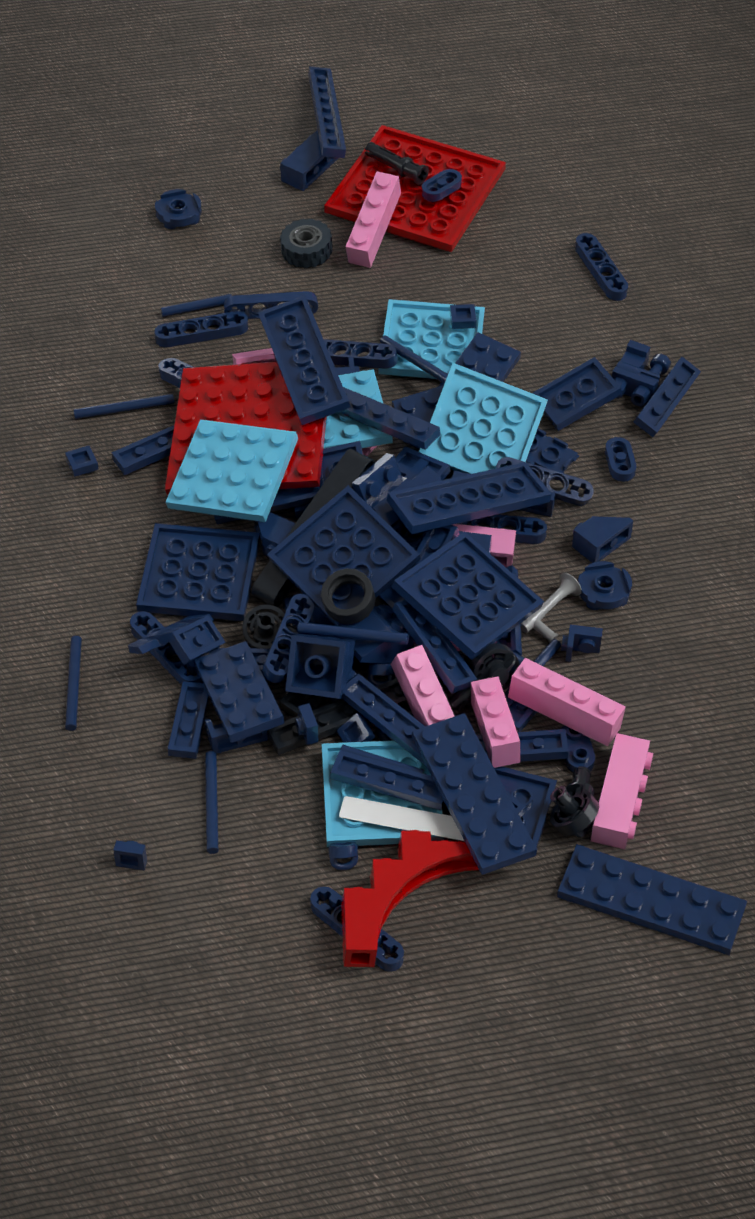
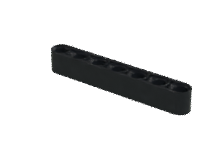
(272, 583)

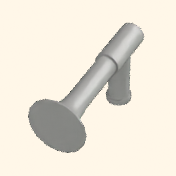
(568, 586)

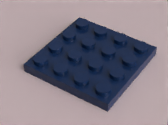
(343, 537)
(198, 572)
(467, 595)

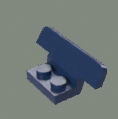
(384, 478)
(188, 637)

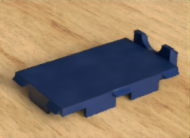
(550, 453)

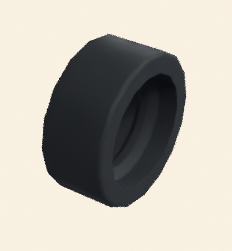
(343, 577)

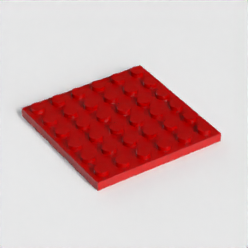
(415, 218)
(250, 397)

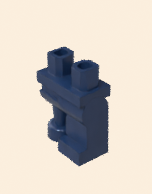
(633, 377)

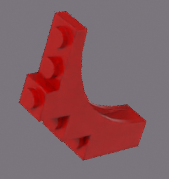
(391, 881)

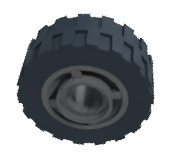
(306, 243)

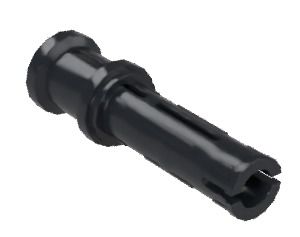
(404, 166)

